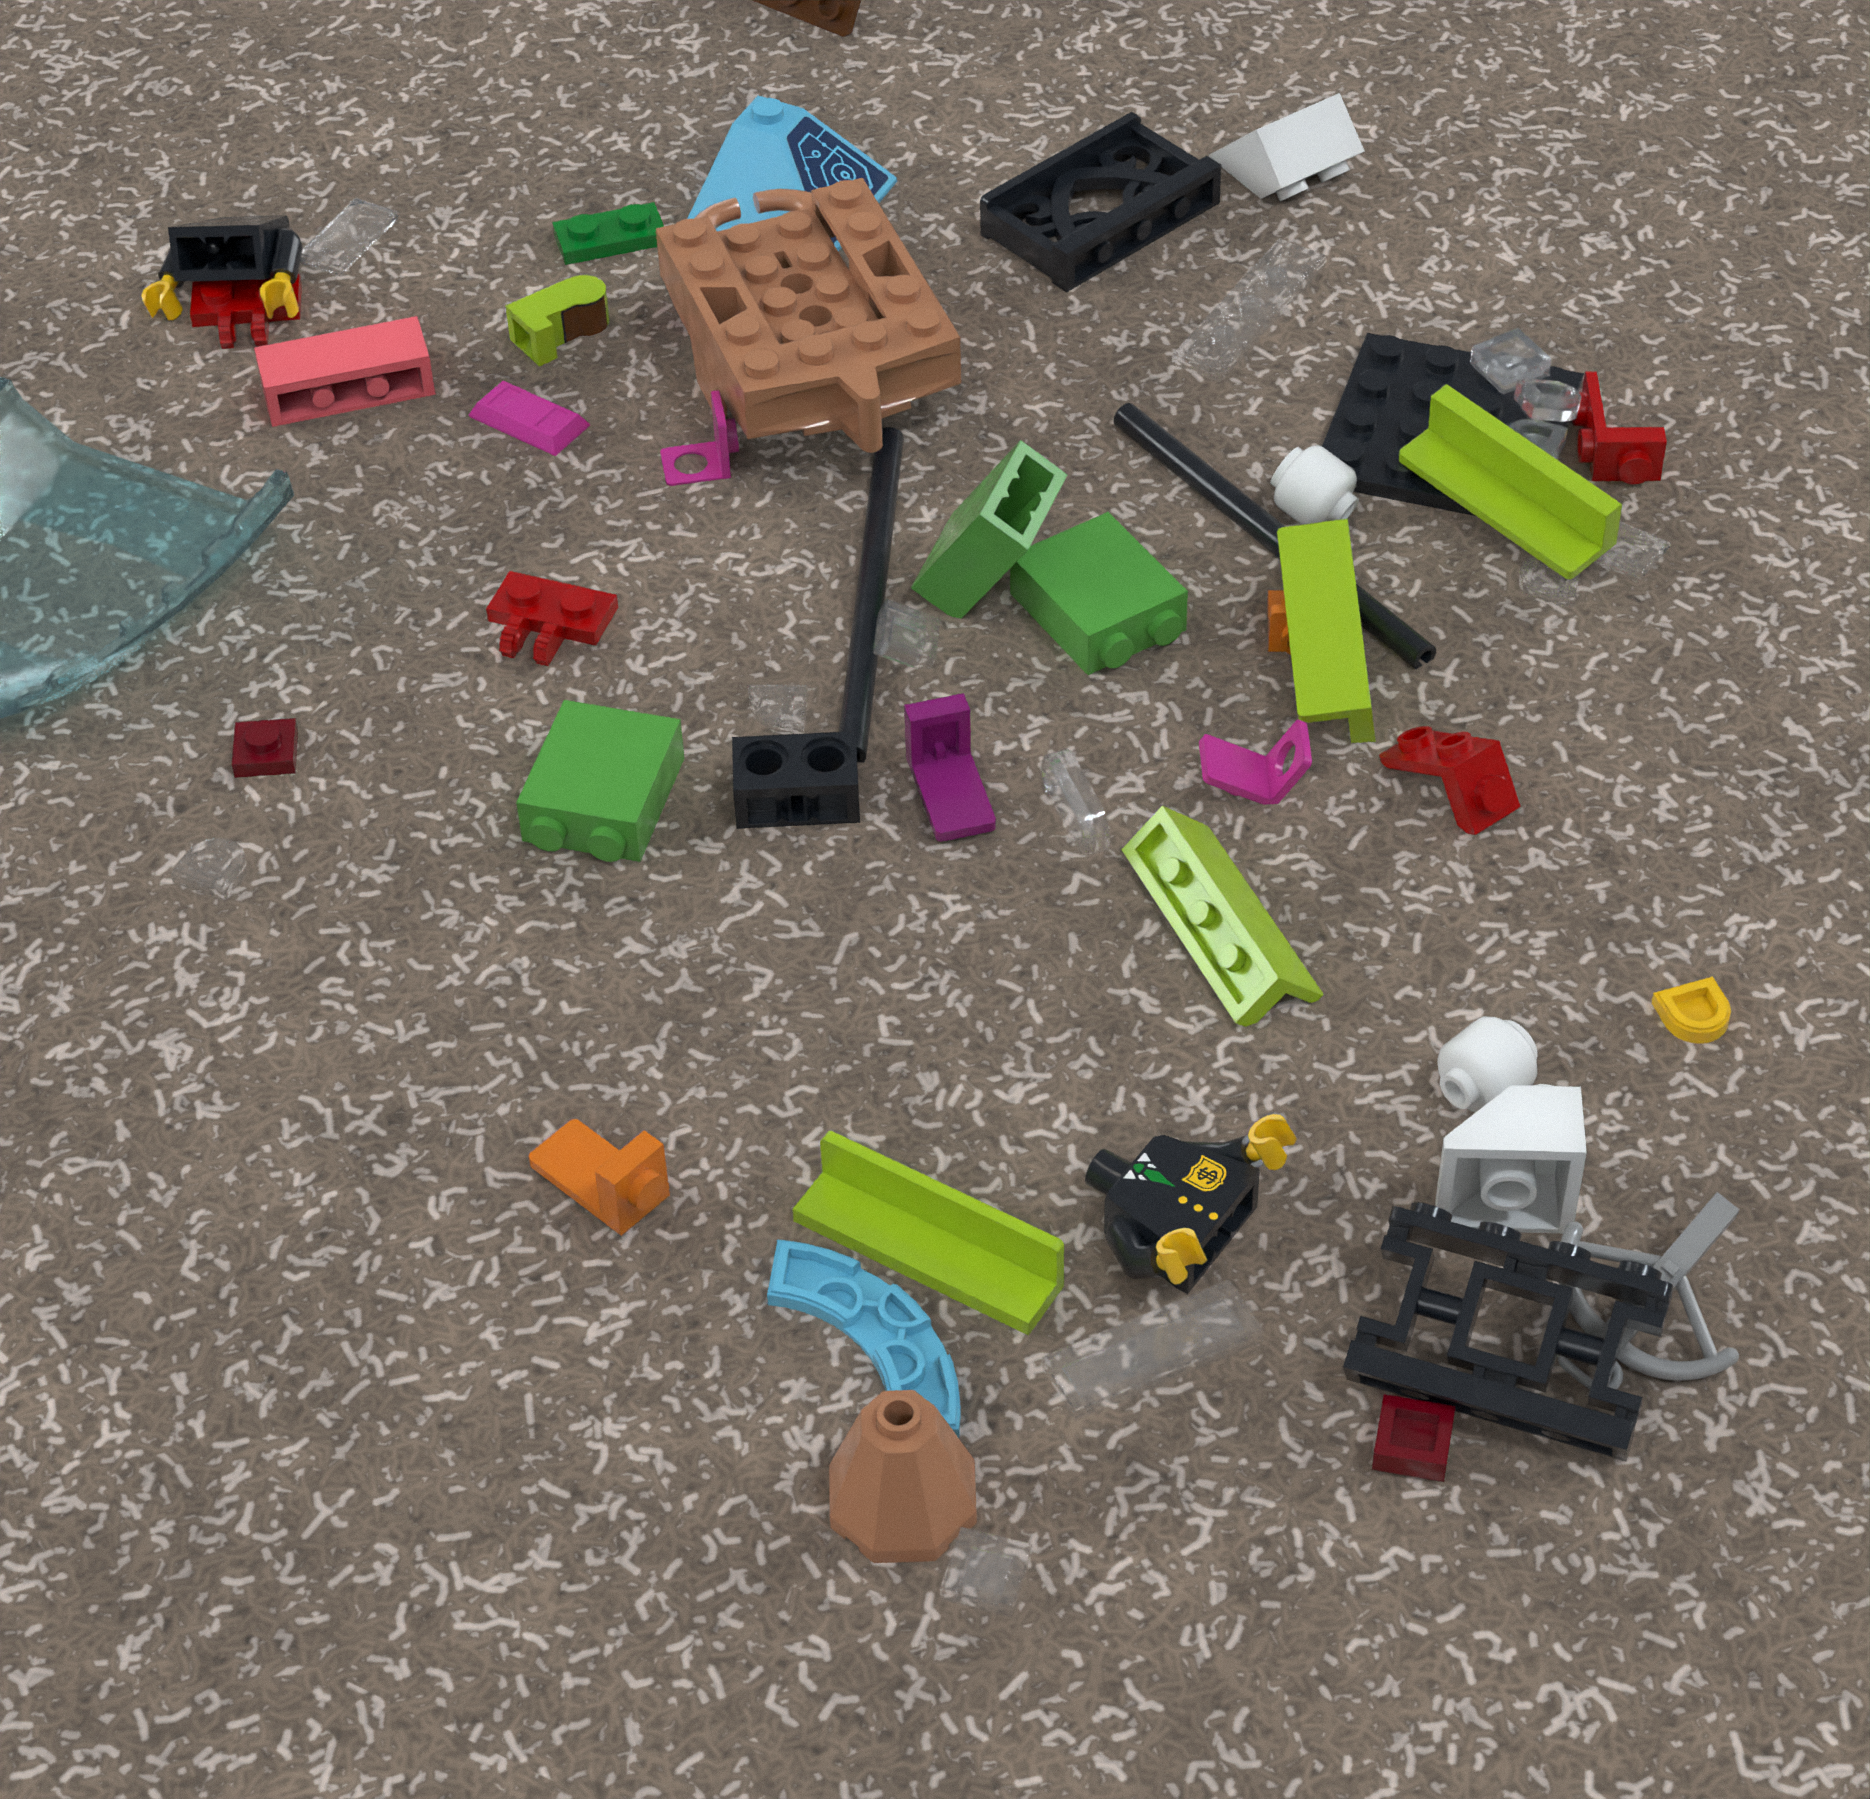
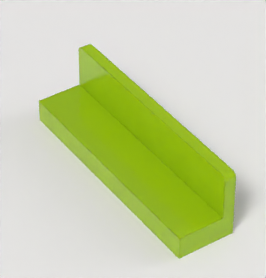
(1513, 485)
(1325, 626)
(1217, 916)
(933, 1234)

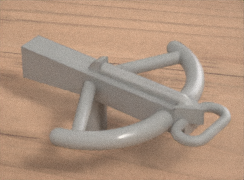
(1674, 1267)

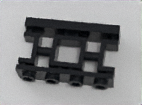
(1492, 1387)

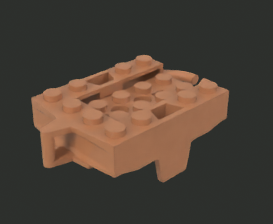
(797, 331)

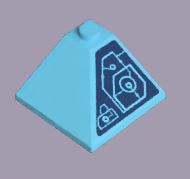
(784, 149)

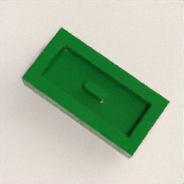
(607, 233)

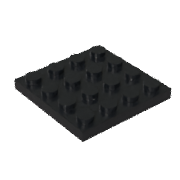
(1390, 406)

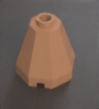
(901, 1481)

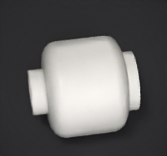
(1314, 486)
(1485, 1062)

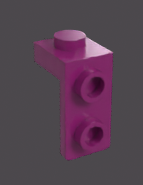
(944, 768)

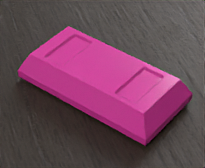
(529, 418)

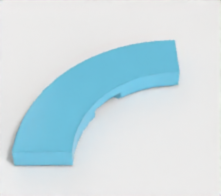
(874, 1315)

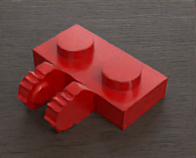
(233, 303)
(551, 609)

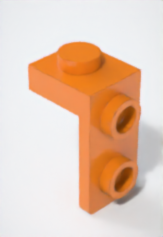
(606, 1181)

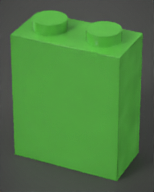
(989, 531)
(1099, 594)
(600, 781)

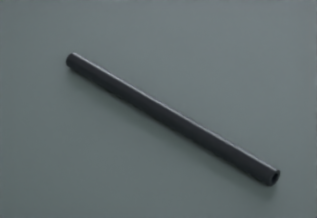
(1260, 524)
(871, 589)

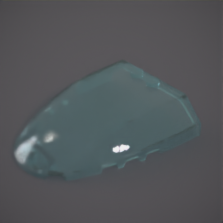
(100, 553)

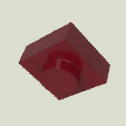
(265, 747)
(1413, 1438)

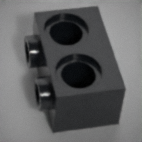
(795, 779)

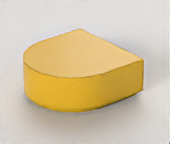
(1694, 1010)

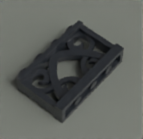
(1098, 239)

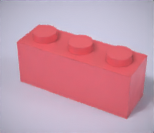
(344, 371)

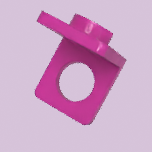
(715, 452)
(1251, 773)

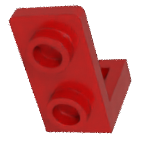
(1616, 452)
(1470, 769)

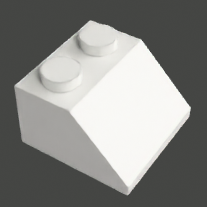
(1293, 149)
(1517, 1161)

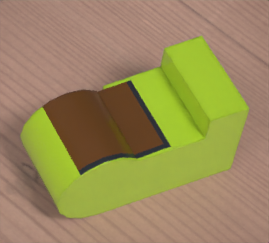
(558, 316)

